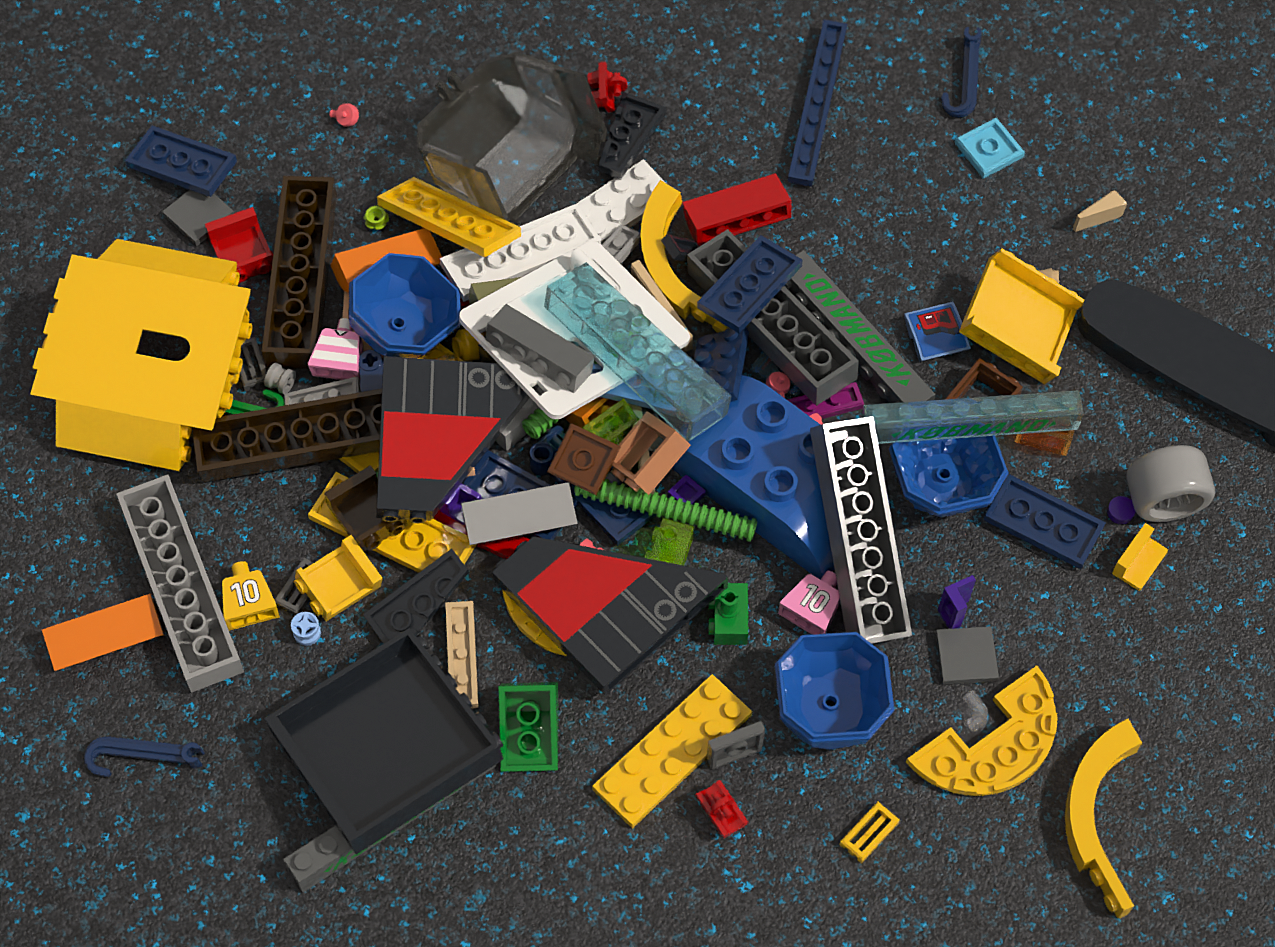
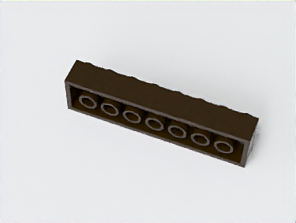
(299, 270)
(289, 436)

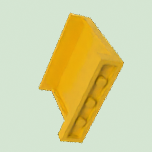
(1021, 315)

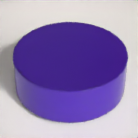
(1121, 510)

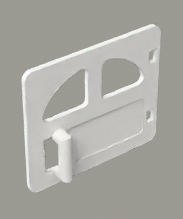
(528, 297)

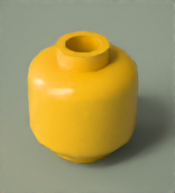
(466, 346)

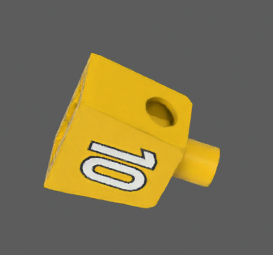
(247, 598)

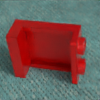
(242, 241)

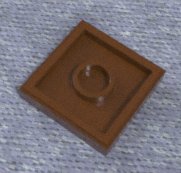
(583, 459)

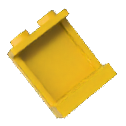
(338, 579)

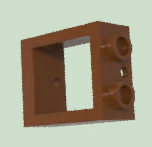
(988, 375)

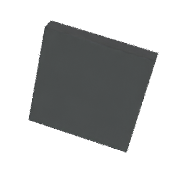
(192, 213)
(967, 655)
(735, 745)

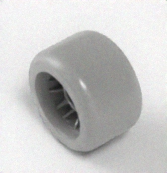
(1170, 483)

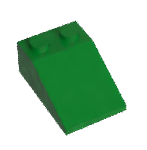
(529, 726)

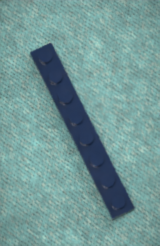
(817, 103)

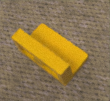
(1140, 559)

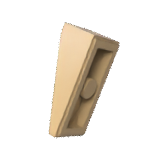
(1104, 210)

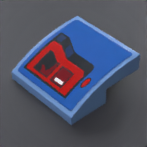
(936, 331)

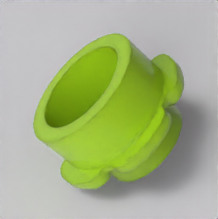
(376, 212)

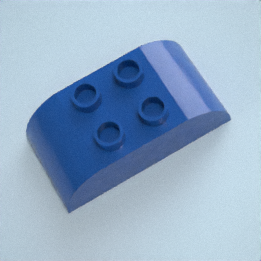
(765, 468)

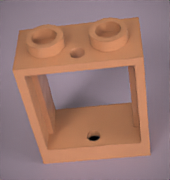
(658, 464)

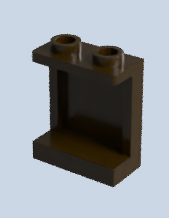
(355, 508)

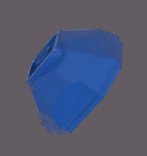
(405, 293)
(839, 670)

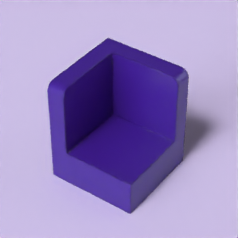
(453, 505)

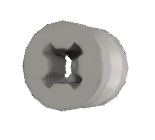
(280, 378)

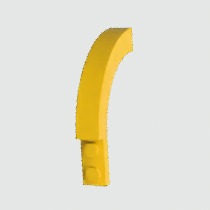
(655, 224)
(1081, 833)

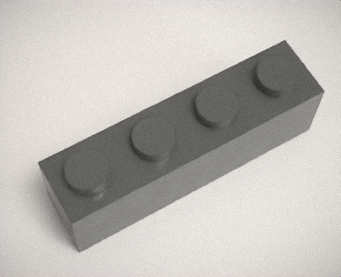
(539, 348)

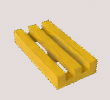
(854, 849)

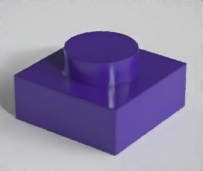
(687, 490)

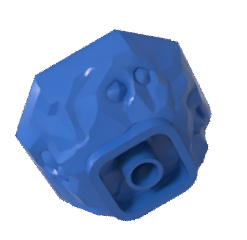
(949, 473)

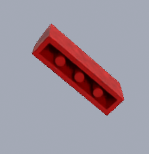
(737, 208)

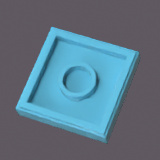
(989, 148)

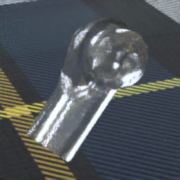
(979, 711)

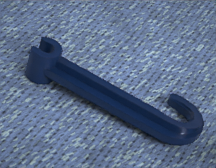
(970, 77)
(142, 750)

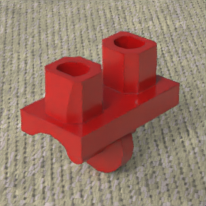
(608, 84)
(721, 809)

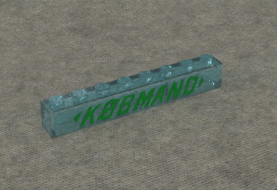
(976, 416)

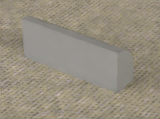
(519, 513)

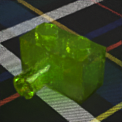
(613, 422)
(671, 542)

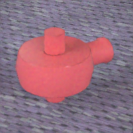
(346, 114)
(779, 382)

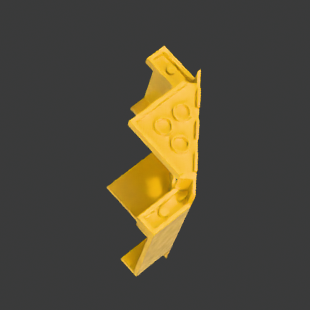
(133, 402)

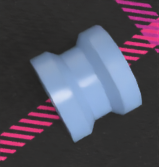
(302, 623)

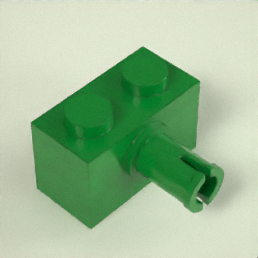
(730, 616)

